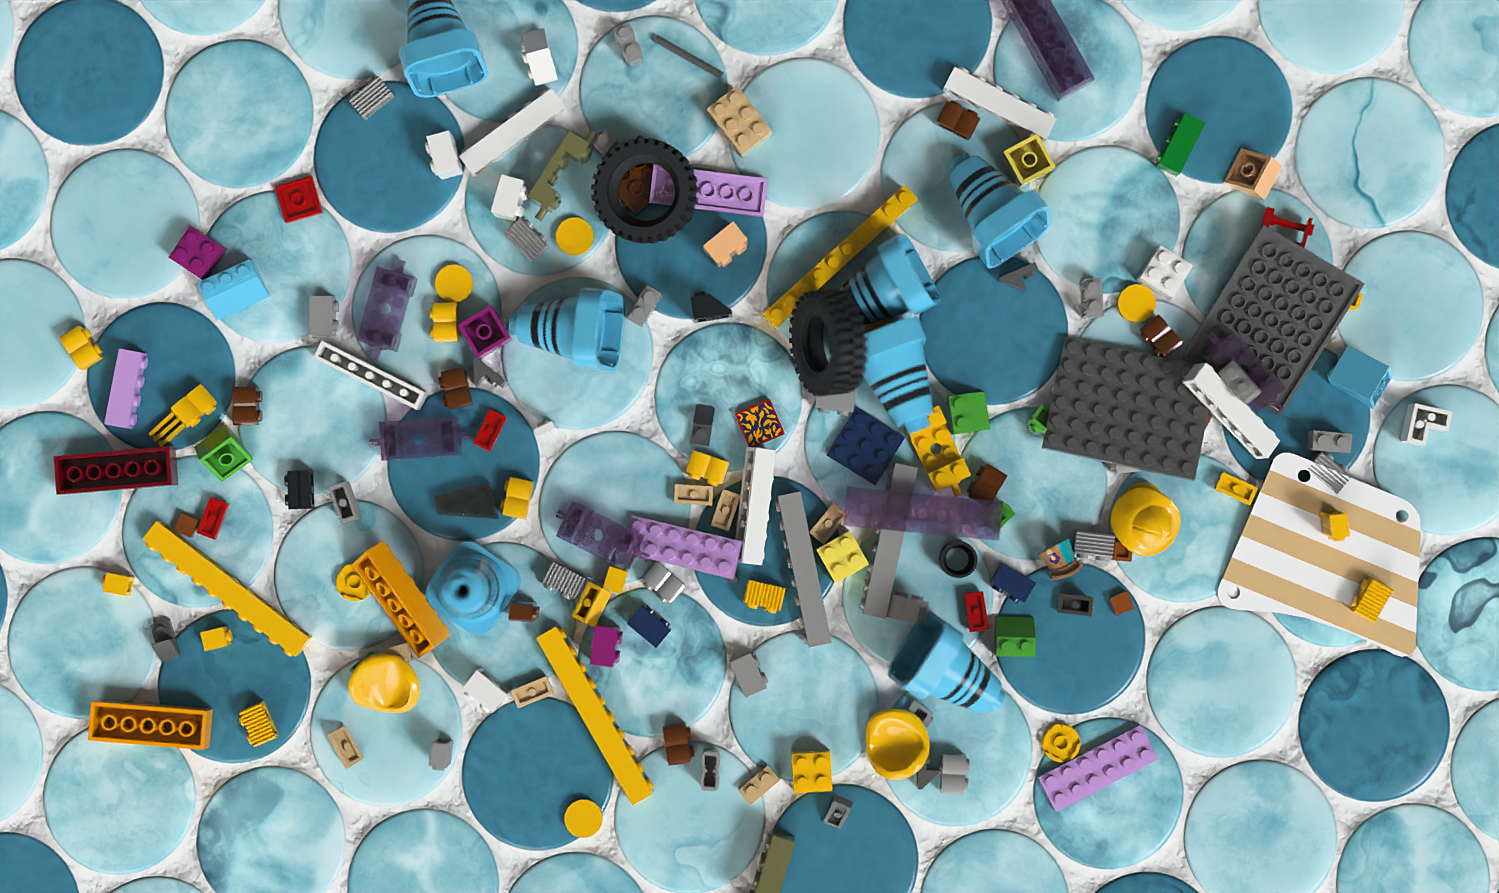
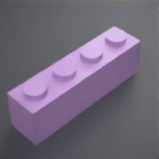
(126, 388)

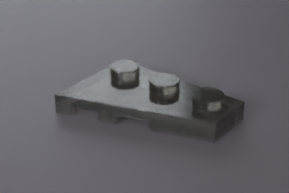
(468, 502)

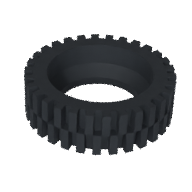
(608, 182)
(846, 342)

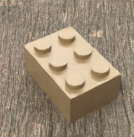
(739, 121)

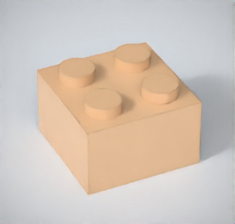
(726, 245)

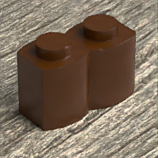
(958, 120)
(1160, 336)
(456, 388)
(246, 405)
(987, 483)
(523, 611)
(677, 744)

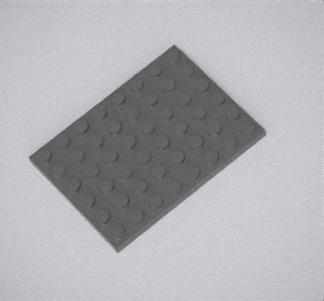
(1281, 307)
(1125, 410)

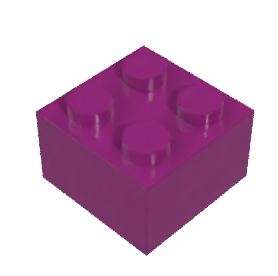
(197, 253)
(485, 332)
(605, 645)

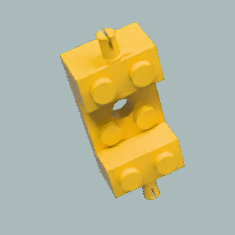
(943, 468)

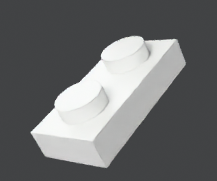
(545, 428)

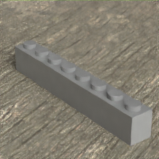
(886, 550)
(804, 569)

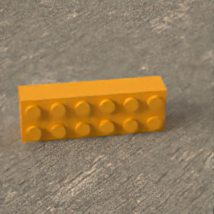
(401, 599)
(150, 724)

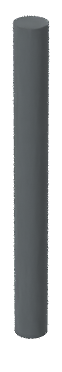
(689, 57)

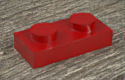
(490, 430)
(213, 518)
(976, 611)

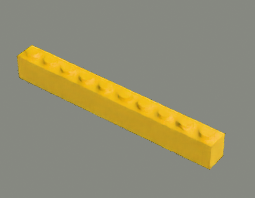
(841, 255)
(227, 588)
(595, 715)

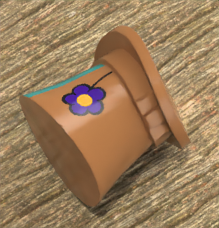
(1061, 560)

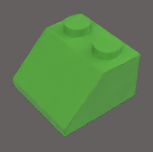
(968, 413)
(223, 453)
(1014, 637)

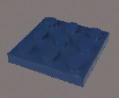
(865, 446)

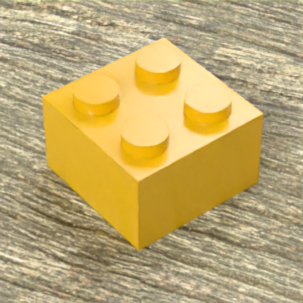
(811, 771)

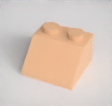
(1253, 173)

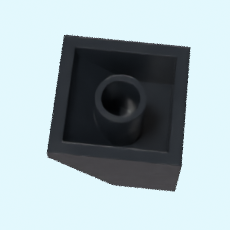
(708, 308)

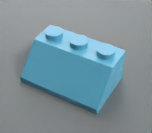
(233, 289)

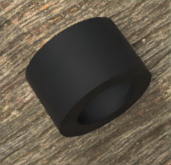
(972, 559)

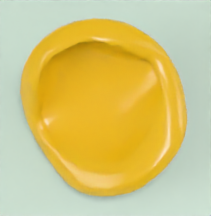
(1145, 521)
(384, 684)
(896, 743)

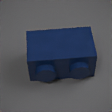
(1012, 582)
(649, 626)

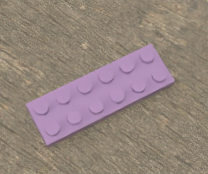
(716, 192)
(688, 547)
(1097, 768)

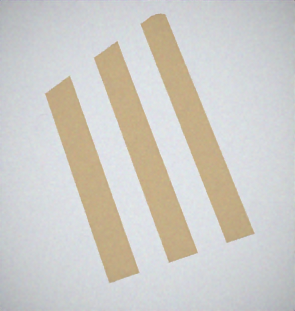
(1298, 571)

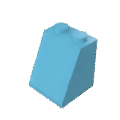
(1360, 376)

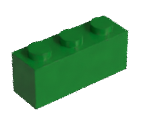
(1179, 144)

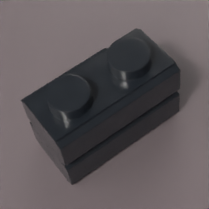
(300, 489)

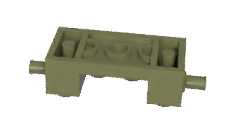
(571, 147)

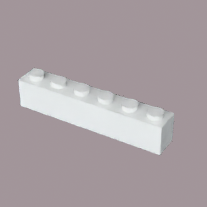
(999, 104)
(513, 132)
(370, 375)
(1231, 410)
(755, 504)

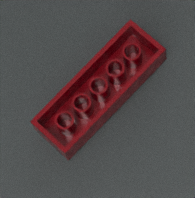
(115, 470)

